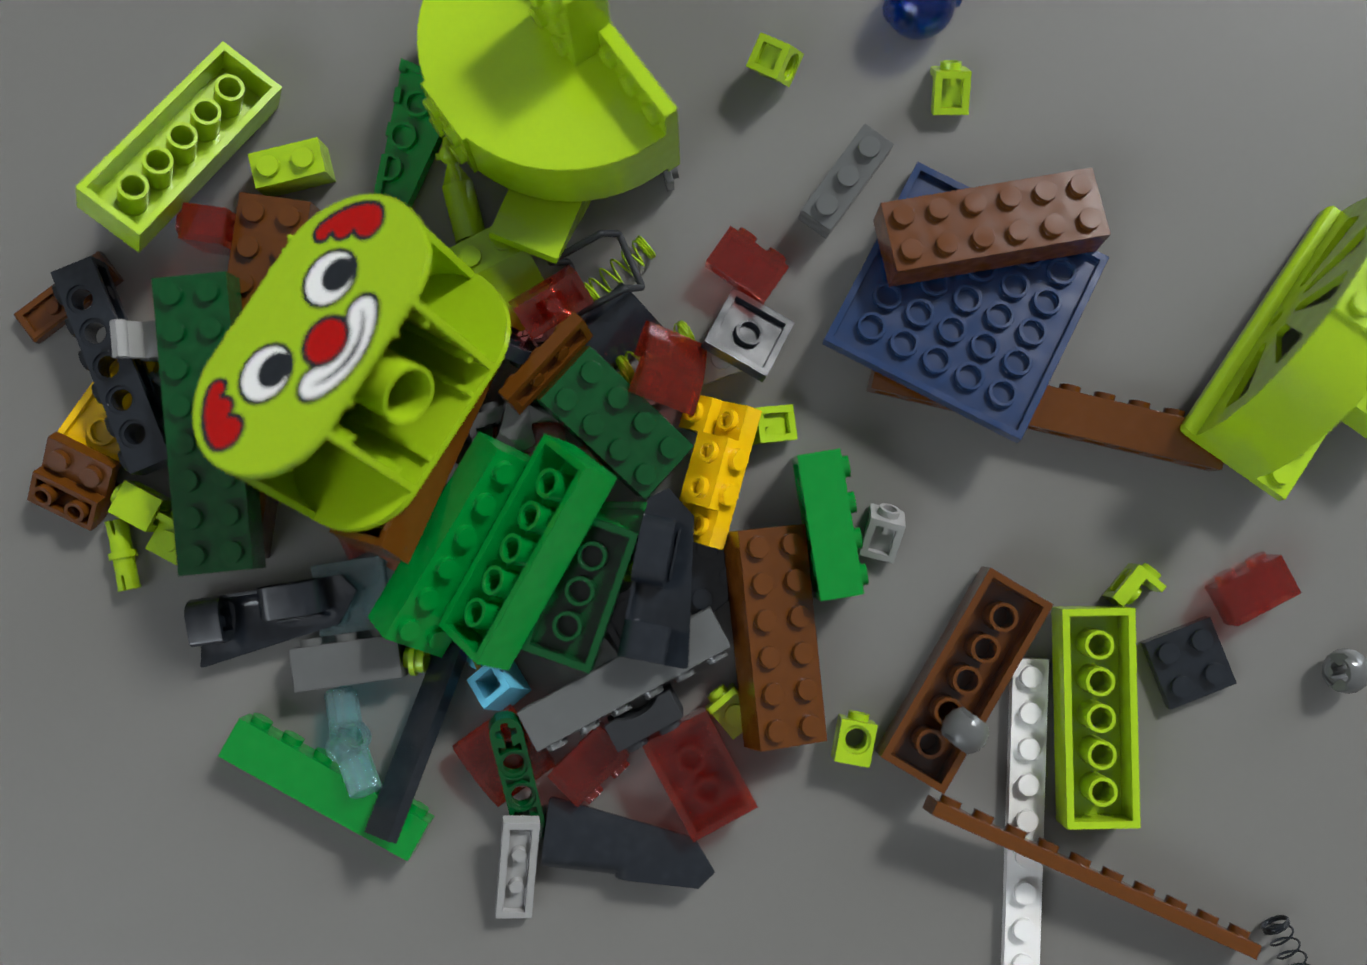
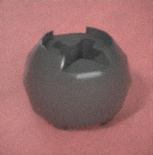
(1334, 670)
(965, 730)

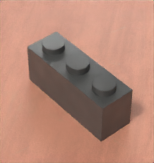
(845, 181)
(345, 661)

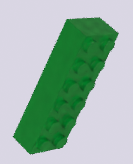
(452, 538)
(526, 552)

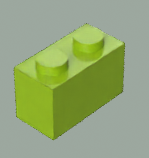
(291, 167)

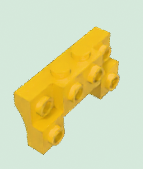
(717, 465)

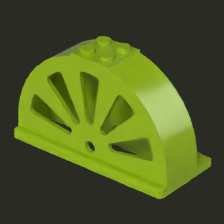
(544, 97)
(1316, 384)

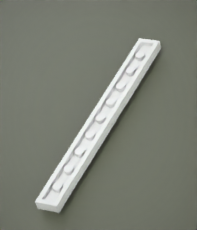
(1025, 810)

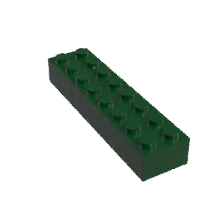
(212, 510)

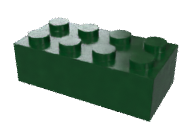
(613, 423)
(585, 598)

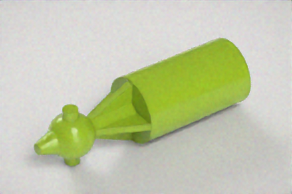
(459, 197)

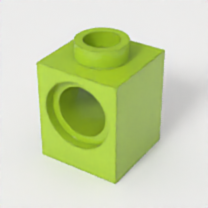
(775, 59)
(138, 504)
(859, 754)

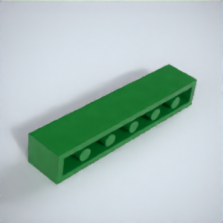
(313, 780)

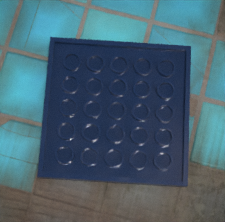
(971, 338)

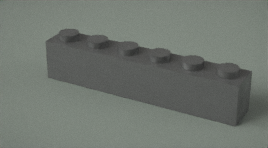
(614, 685)

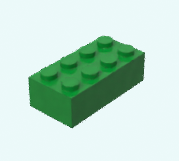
(828, 523)

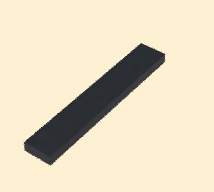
(416, 744)

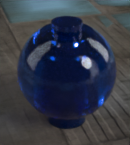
(919, 17)

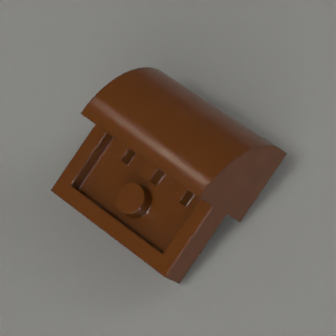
(74, 481)

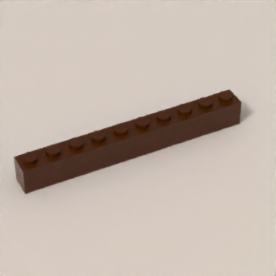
(1095, 421)

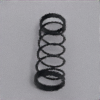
(1278, 928)

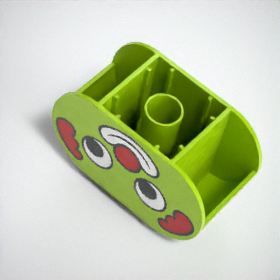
(351, 365)

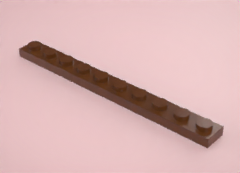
(1079, 869)

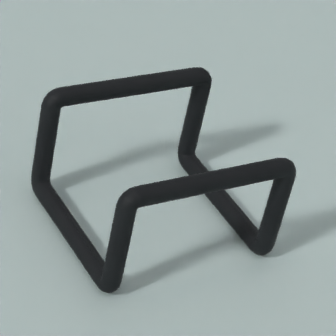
(640, 286)

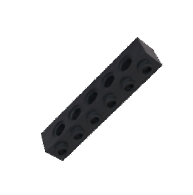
(71, 288)

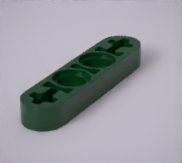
(519, 776)

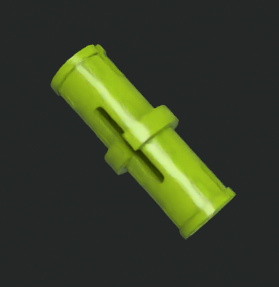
(122, 555)

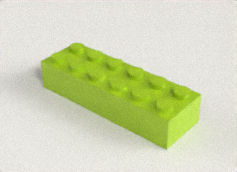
(178, 147)
(1095, 717)

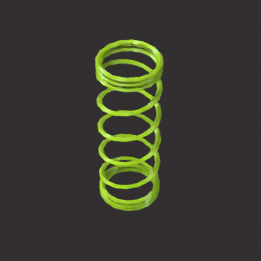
(645, 247)
(625, 367)

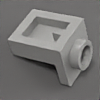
(883, 532)

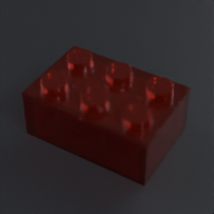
(700, 774)

